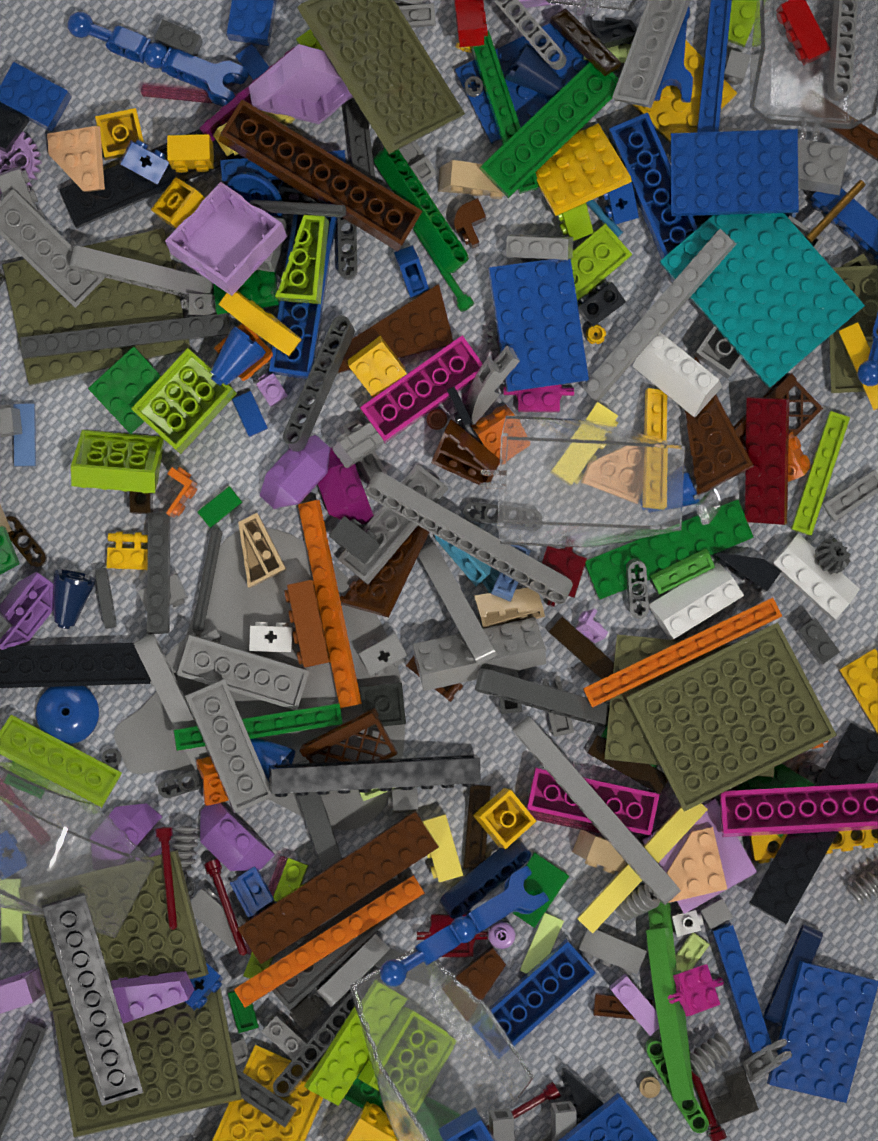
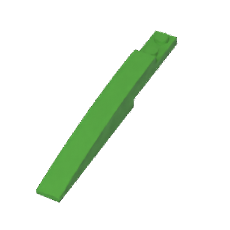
(670, 1016)

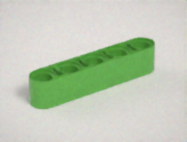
(689, 1113)

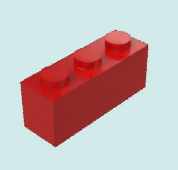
(470, 22)
(802, 30)

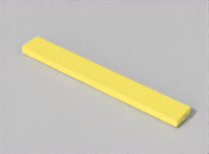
(627, 879)

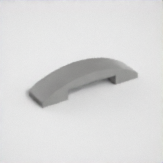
(418, 162)

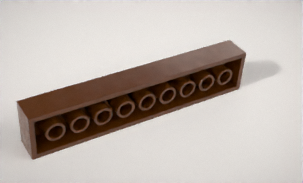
(319, 174)
(338, 887)

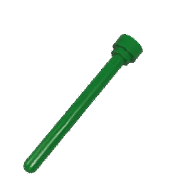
(464, 302)

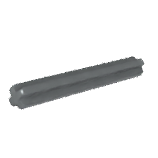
(300, 208)
(207, 580)

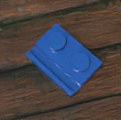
(252, 892)

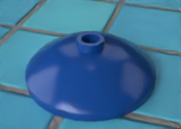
(254, 187)
(82, 715)

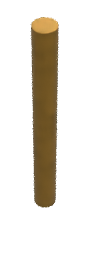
(835, 211)

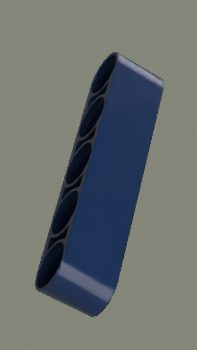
(484, 879)
(803, 950)

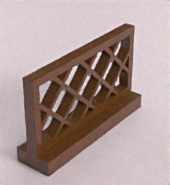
(780, 390)
(345, 731)

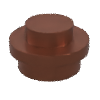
(436, 419)

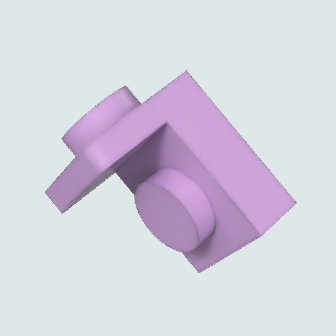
(271, 389)
(591, 629)

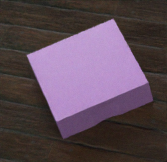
(301, 86)
(226, 238)
(733, 857)
(20, 990)

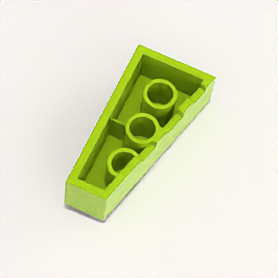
(306, 263)

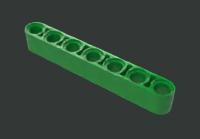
(431, 221)

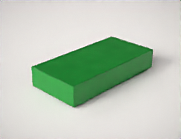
(219, 507)
(244, 1017)

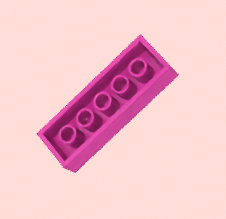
(422, 389)
(631, 805)

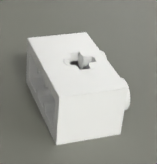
(258, 639)

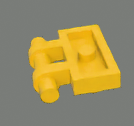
(127, 558)

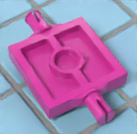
(541, 399)
(696, 990)

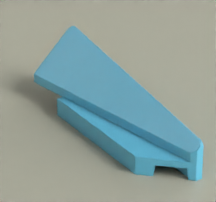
(473, 568)

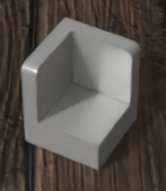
(716, 913)

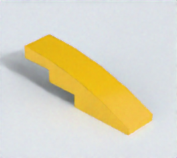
(261, 322)
(859, 352)

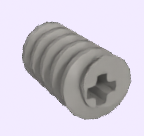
(184, 845)
(865, 888)
(637, 903)
(708, 1054)

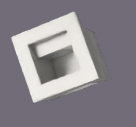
(679, 919)

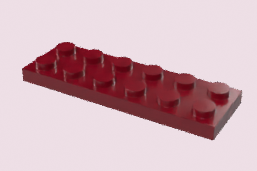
(768, 449)

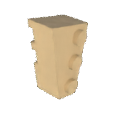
(466, 179)
(259, 551)
(499, 611)
(598, 851)

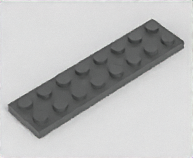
(301, 985)

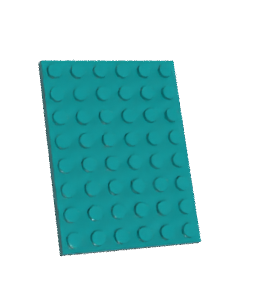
(770, 291)

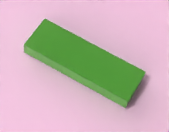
(682, 571)

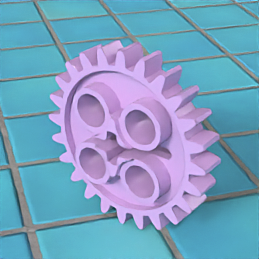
(26, 151)

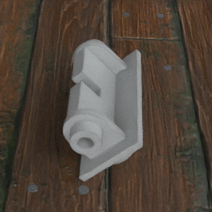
(200, 304)

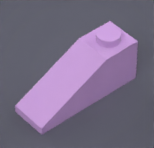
(636, 1003)

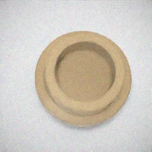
(649, 1087)

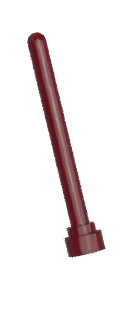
(164, 836)
(214, 868)
(549, 1093)
(716, 1132)

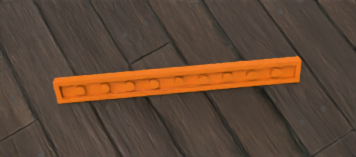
(329, 603)
(682, 652)
(329, 941)

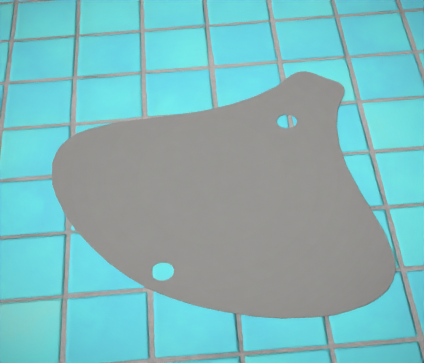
(148, 735)

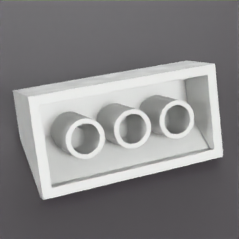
(677, 374)
(827, 591)
(695, 601)

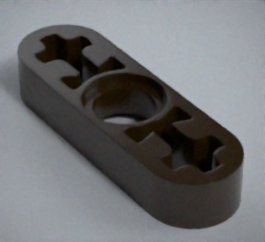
(38, 550)

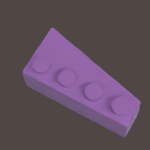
(150, 994)

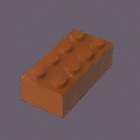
(308, 624)

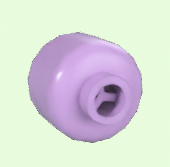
(499, 927)

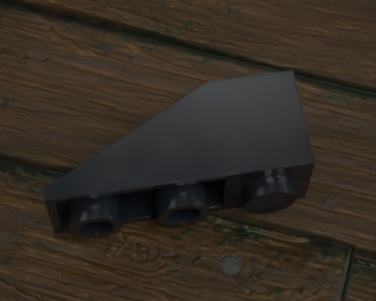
(755, 570)
(581, 1095)

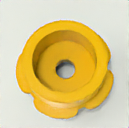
(595, 339)

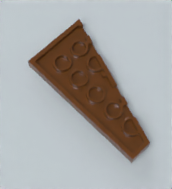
(409, 330)
(715, 446)
(384, 589)

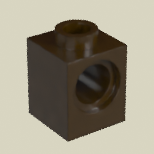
(145, 508)

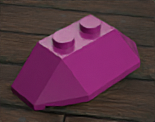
(344, 492)

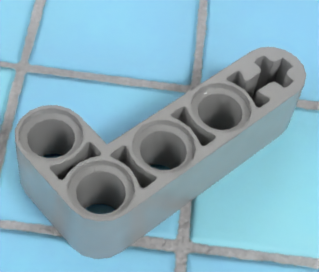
(353, 969)

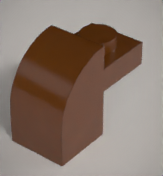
(467, 217)

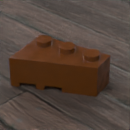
(464, 455)
(482, 972)

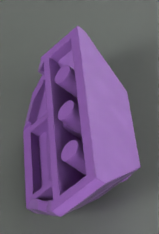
(296, 474)
(26, 609)
(135, 820)
(231, 840)

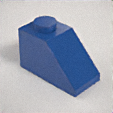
(411, 271)

